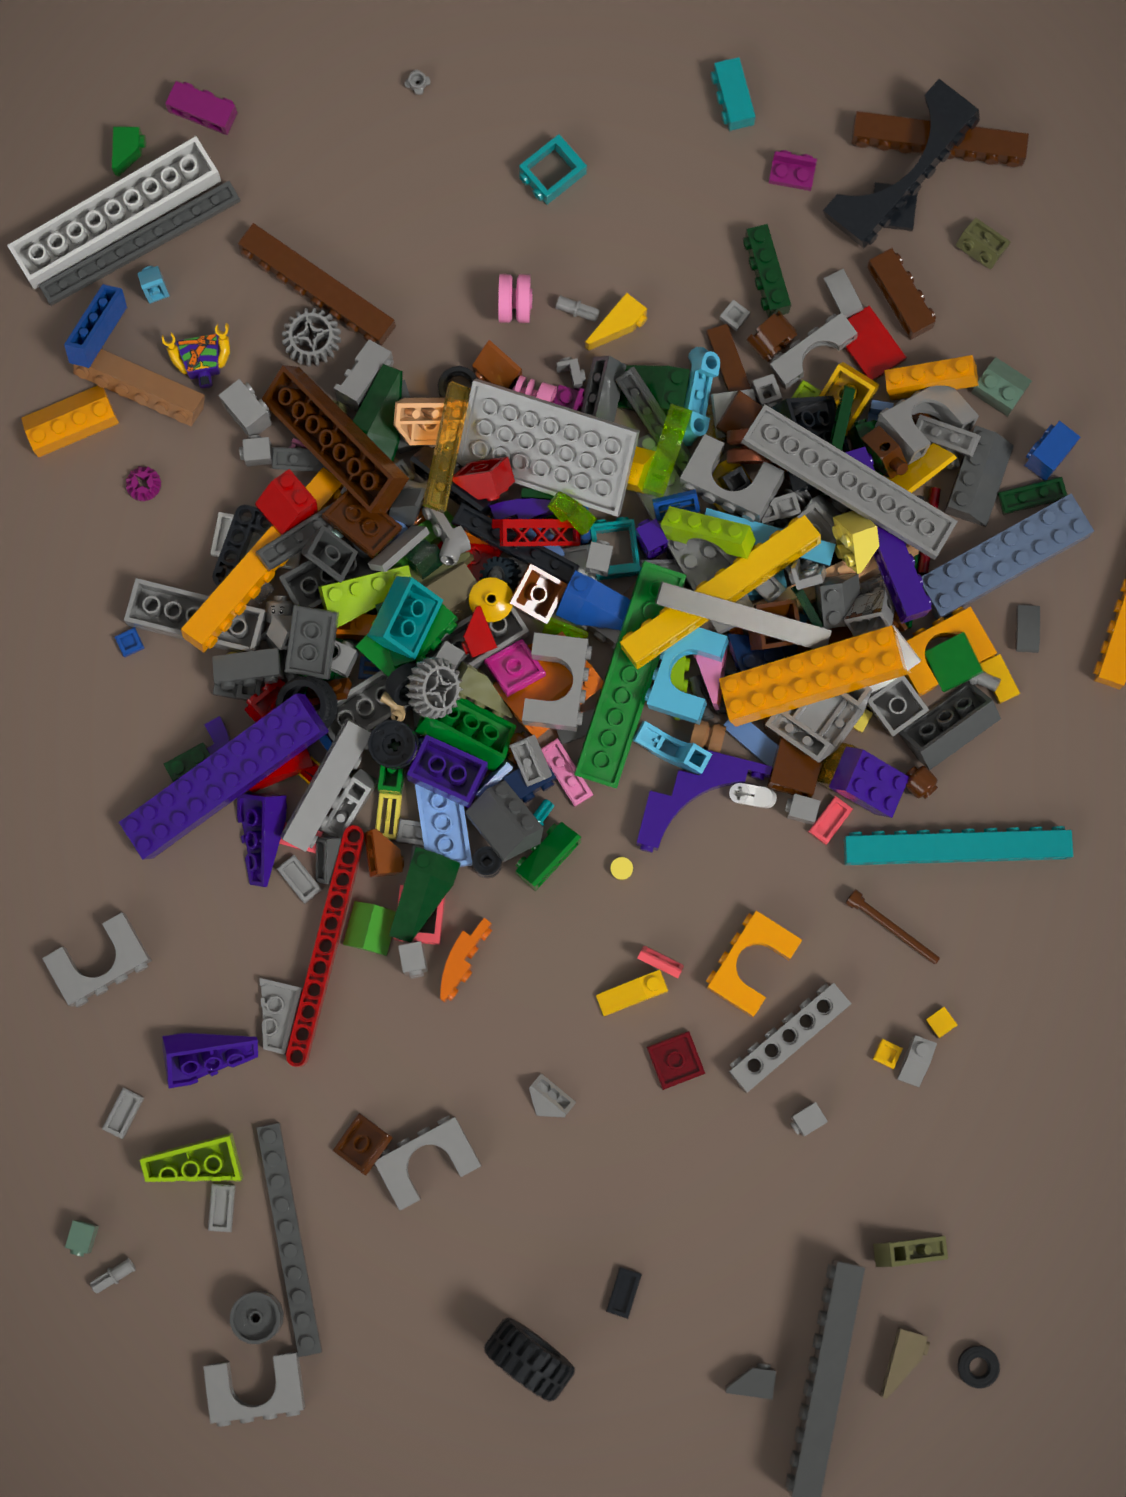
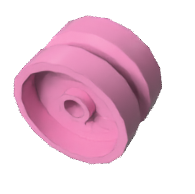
(514, 298)

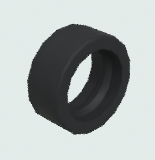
(454, 372)
(396, 681)

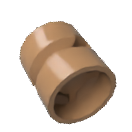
(708, 736)

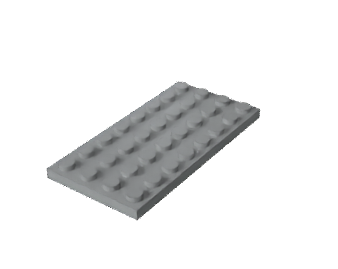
(549, 445)

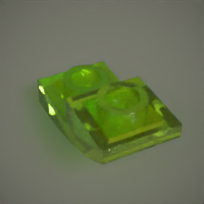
(569, 509)

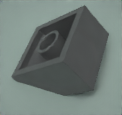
(329, 553)
(835, 598)

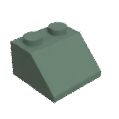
(1001, 386)

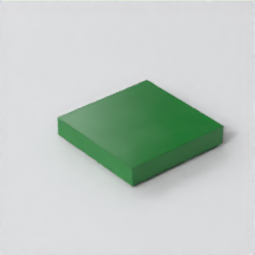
(954, 662)

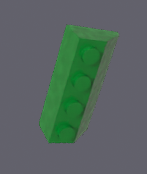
(471, 731)

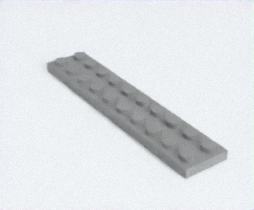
(849, 481)
(698, 557)

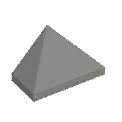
(549, 1099)

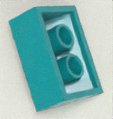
(405, 617)

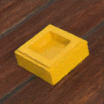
(941, 1022)
(887, 1053)

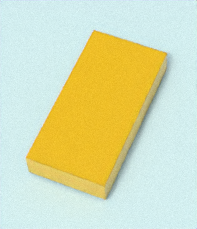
(1007, 688)

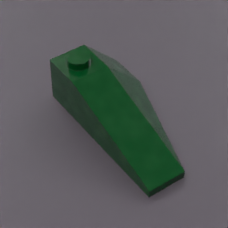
(424, 889)

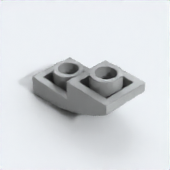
(843, 293)

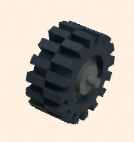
(503, 569)

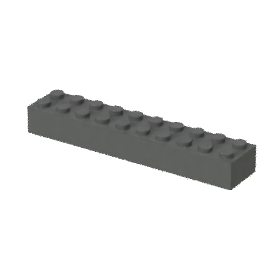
(826, 1379)

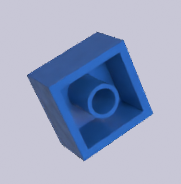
(1055, 446)

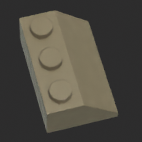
(454, 589)

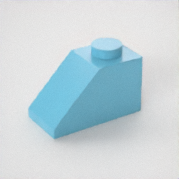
(153, 284)

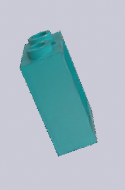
(577, 165)
(620, 524)

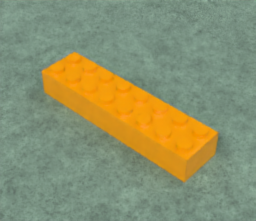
(813, 676)

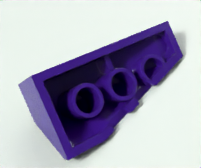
(262, 823)
(197, 1055)

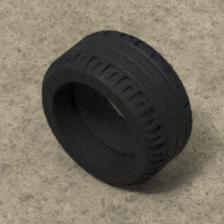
(324, 691)

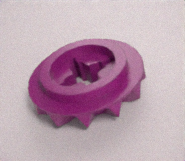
(143, 493)

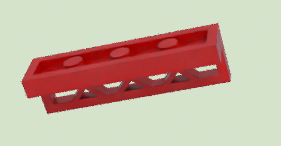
(545, 524)

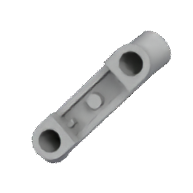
(454, 539)

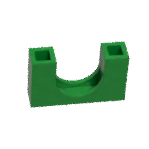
(380, 656)

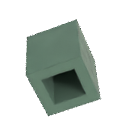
(81, 1237)

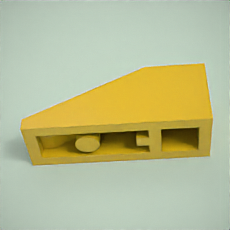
(619, 322)
(632, 993)

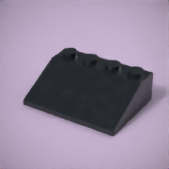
(816, 416)

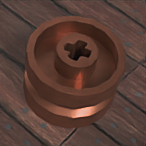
(744, 454)

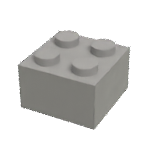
(245, 409)
(897, 705)

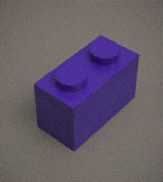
(651, 539)

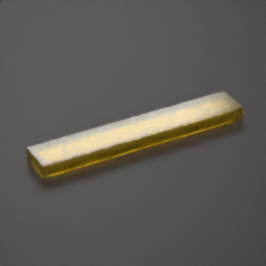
(447, 447)

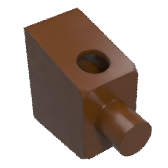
(888, 462)

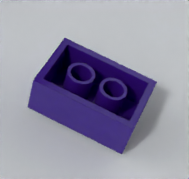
(447, 771)
(869, 782)

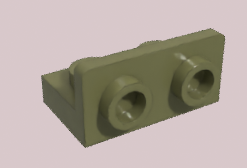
(982, 243)

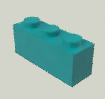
(733, 94)

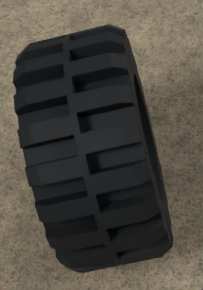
(529, 1359)

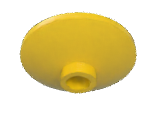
(491, 586)

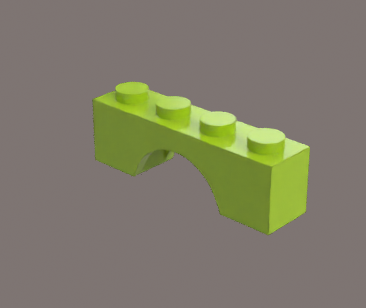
(730, 536)

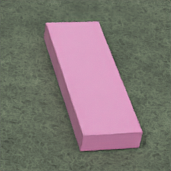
(563, 769)

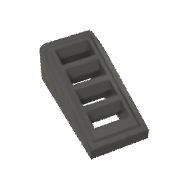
(326, 856)

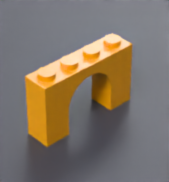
(961, 621)
(758, 931)

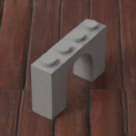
(935, 400)
(749, 502)
(565, 712)
(130, 957)
(394, 1164)
(226, 1406)

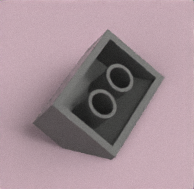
(505, 821)

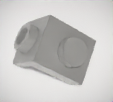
(577, 374)

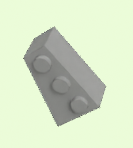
(362, 374)

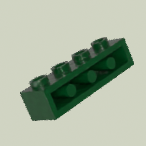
(767, 270)

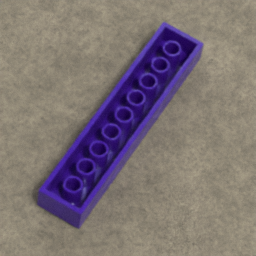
(224, 776)

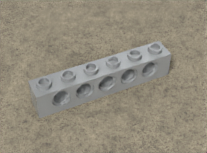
(837, 1003)

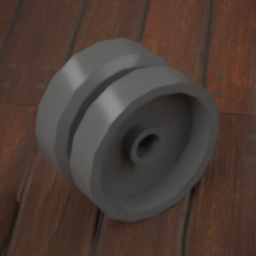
(270, 1314)

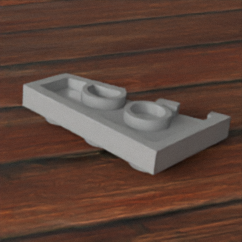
(279, 1010)

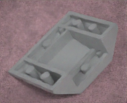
(822, 725)

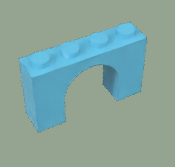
(664, 695)

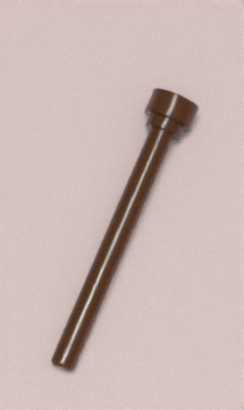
(856, 901)

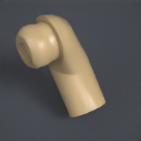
(397, 712)

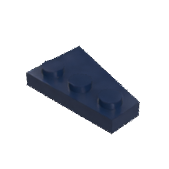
(746, 658)

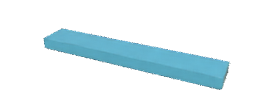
(820, 554)

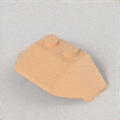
(418, 419)

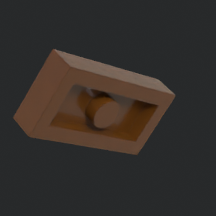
(340, 686)

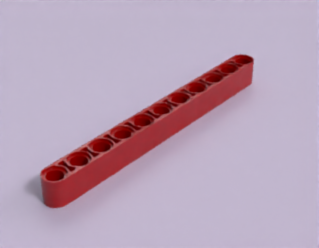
(326, 957)

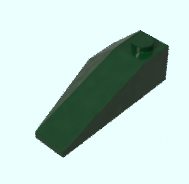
(378, 408)

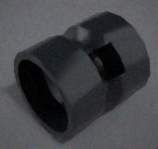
(486, 862)

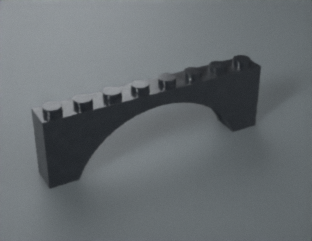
(867, 214)

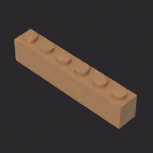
(143, 387)

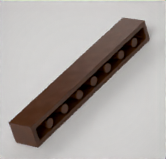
(913, 134)
(316, 284)

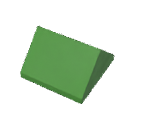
(369, 928)

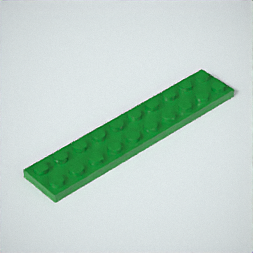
(623, 687)

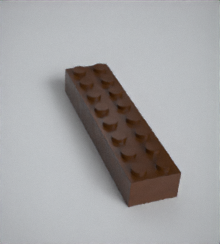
(334, 439)

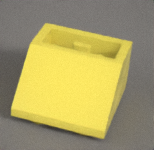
(855, 539)

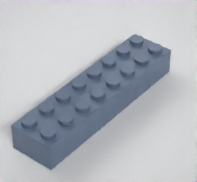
(1006, 556)

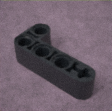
(238, 548)

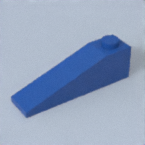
(592, 604)

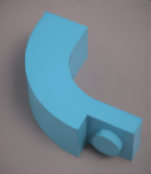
(674, 751)

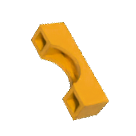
(953, 372)

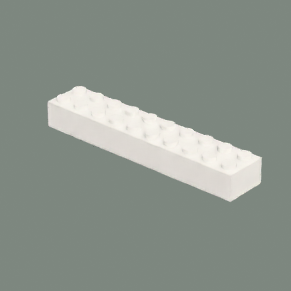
(115, 212)

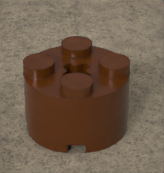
(772, 335)

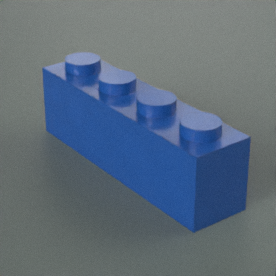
(95, 326)

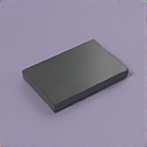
(311, 641)

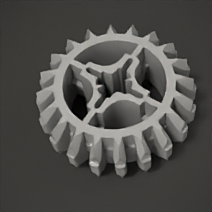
(320, 335)
(434, 687)

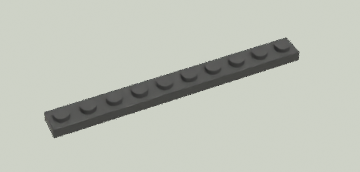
(139, 243)
(289, 1240)

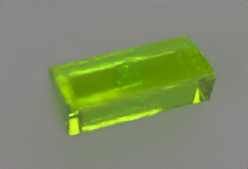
(556, 626)

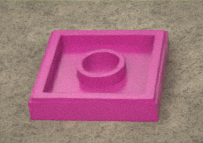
(514, 667)

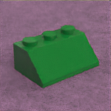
(547, 855)

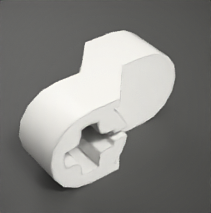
(742, 793)

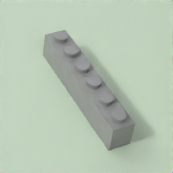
(326, 785)

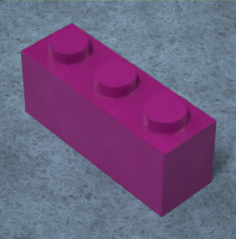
(201, 107)

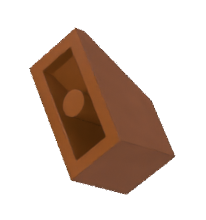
(382, 855)

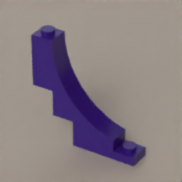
(719, 772)

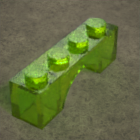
(667, 451)

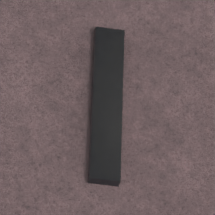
(539, 556)

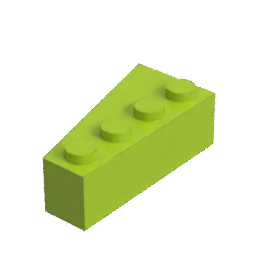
(359, 594)
(199, 1161)

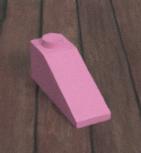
(711, 672)

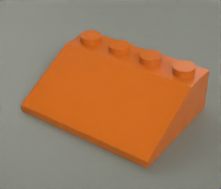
(549, 688)

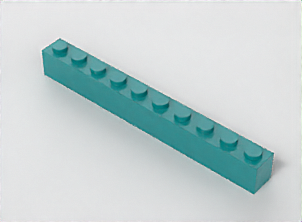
(958, 847)

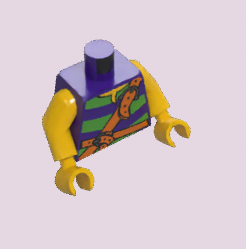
(201, 355)

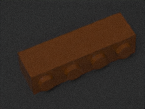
(901, 293)

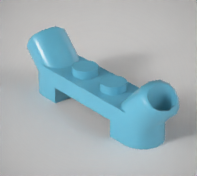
(703, 369)

